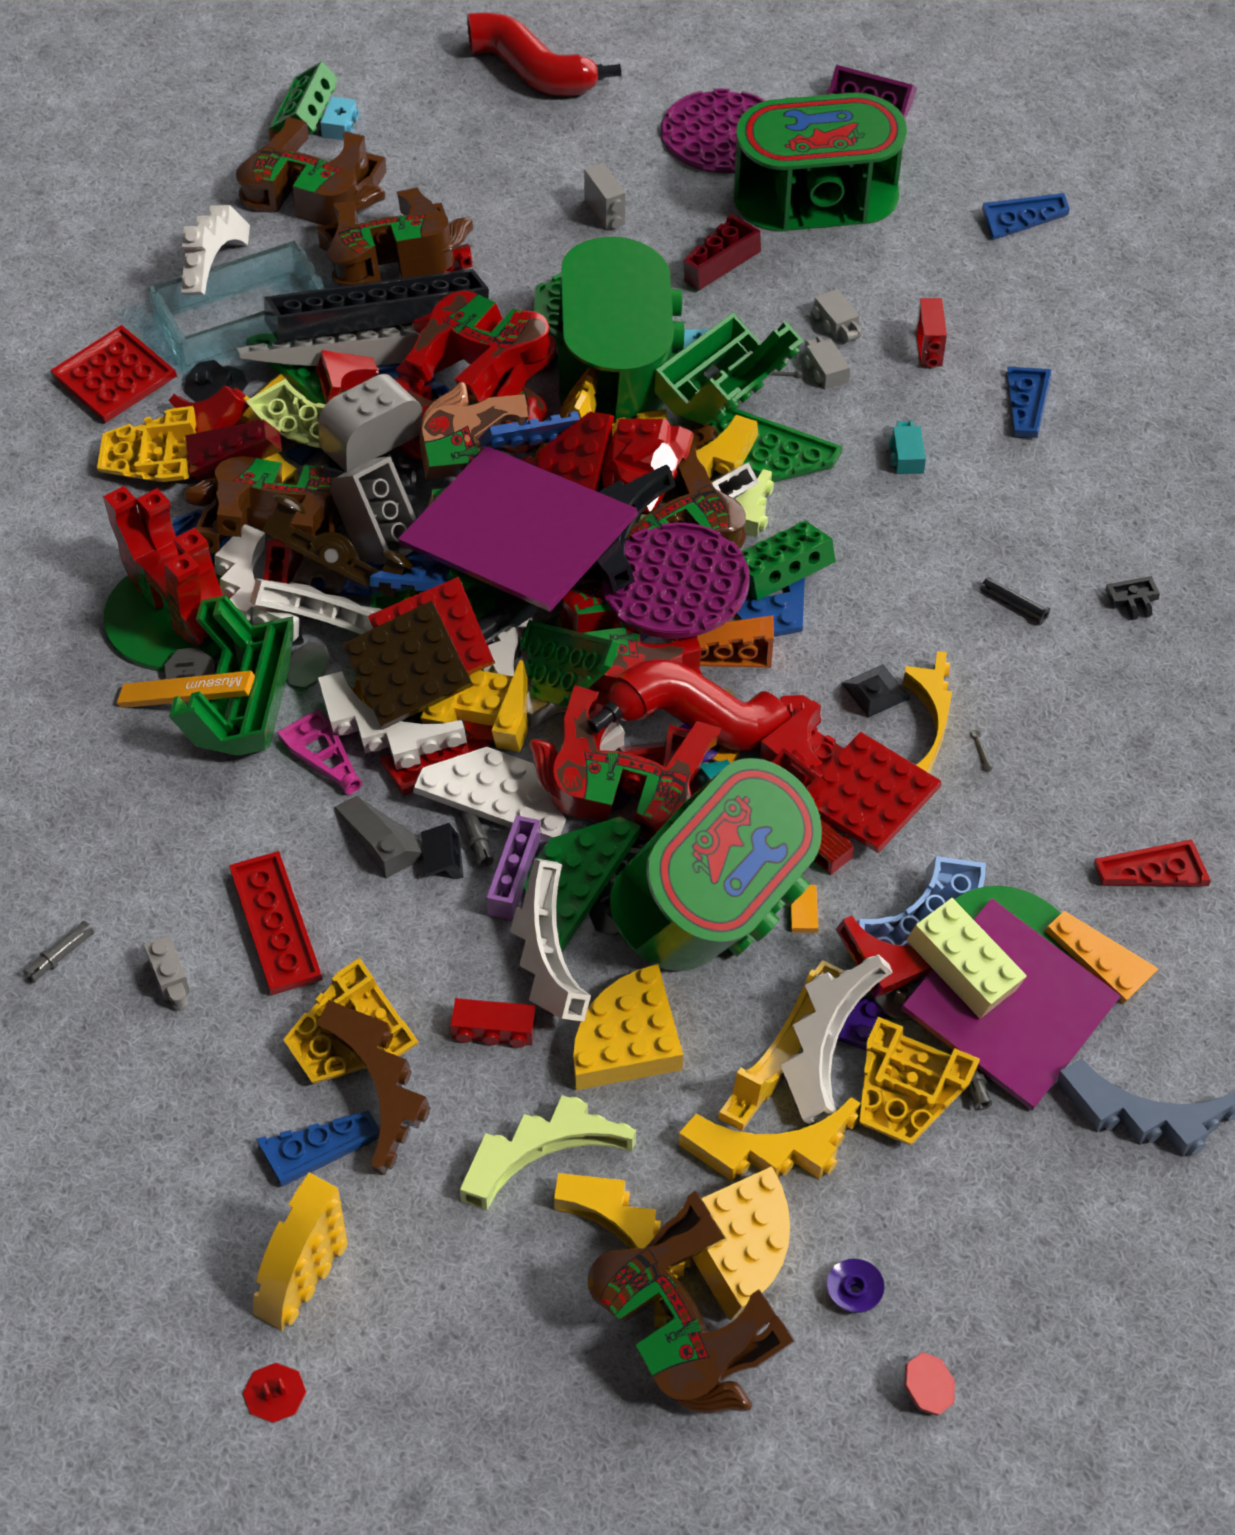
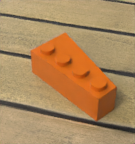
(739, 644)

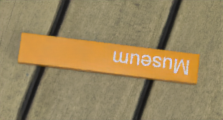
(164, 691)

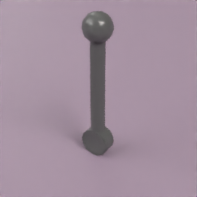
(798, 374)
(976, 734)

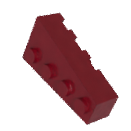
(722, 252)
(212, 447)

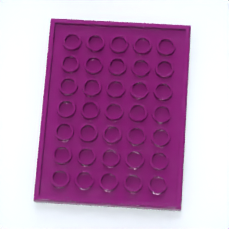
(518, 527)

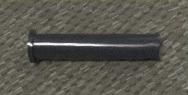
(1015, 600)

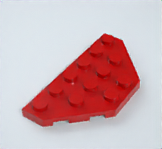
(579, 450)

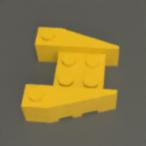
(492, 701)

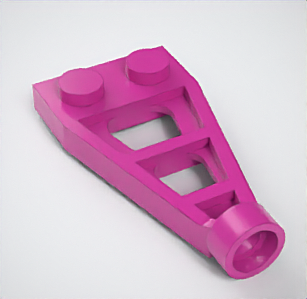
(306, 731)

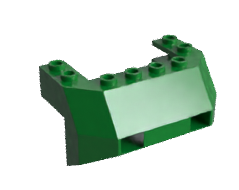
(741, 363)
(242, 722)

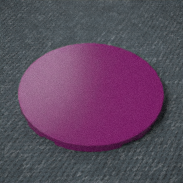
(704, 128)
(683, 582)

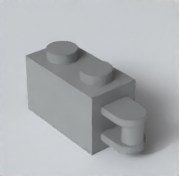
(837, 315)
(826, 362)
(168, 971)

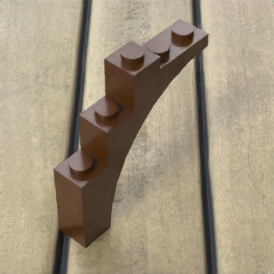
(398, 1106)

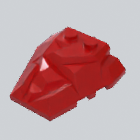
(641, 447)

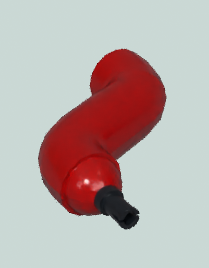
(531, 59)
(690, 699)

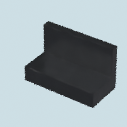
(442, 851)

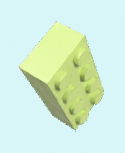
(966, 958)

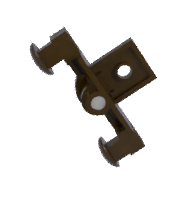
(328, 553)

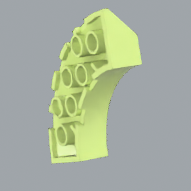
(288, 413)

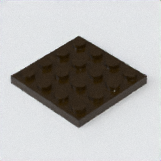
(407, 665)

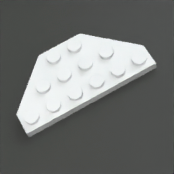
(491, 788)

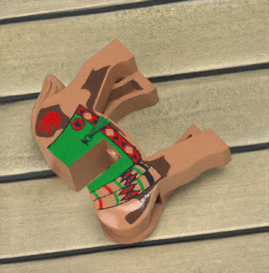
(452, 431)

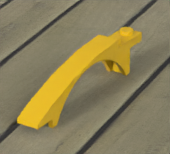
(932, 691)
(761, 1080)

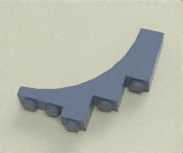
(1145, 1119)

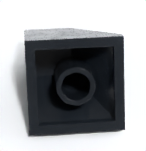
(875, 690)

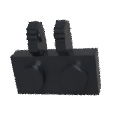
(1133, 592)

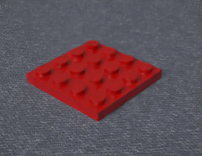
(113, 373)
(457, 618)
(873, 791)

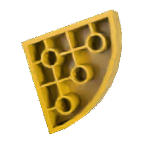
(627, 1033)
(757, 1230)
(300, 1252)

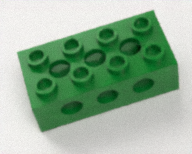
(306, 97)
(787, 558)

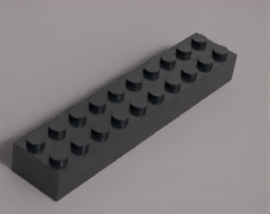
(364, 304)

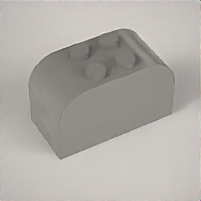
(368, 421)
(373, 508)

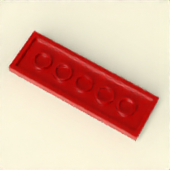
(275, 923)

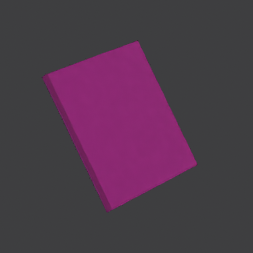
(1031, 1031)

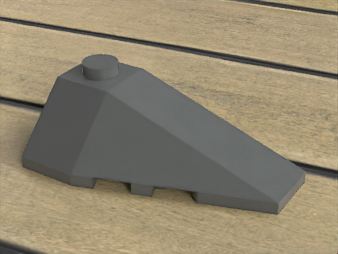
(384, 839)

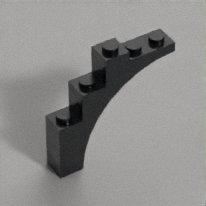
(640, 493)

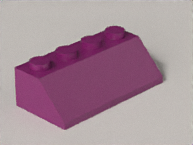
(855, 81)

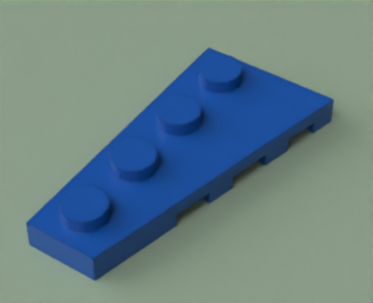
(1023, 213)
(1028, 398)

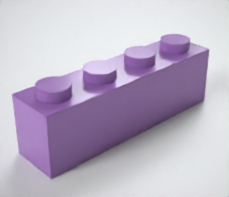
(514, 867)

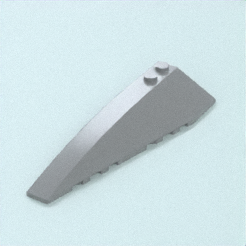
(384, 344)

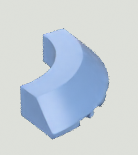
(944, 880)

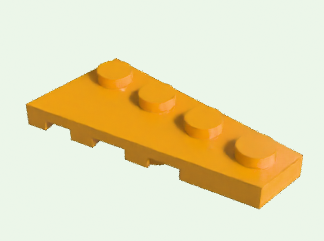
(1101, 956)

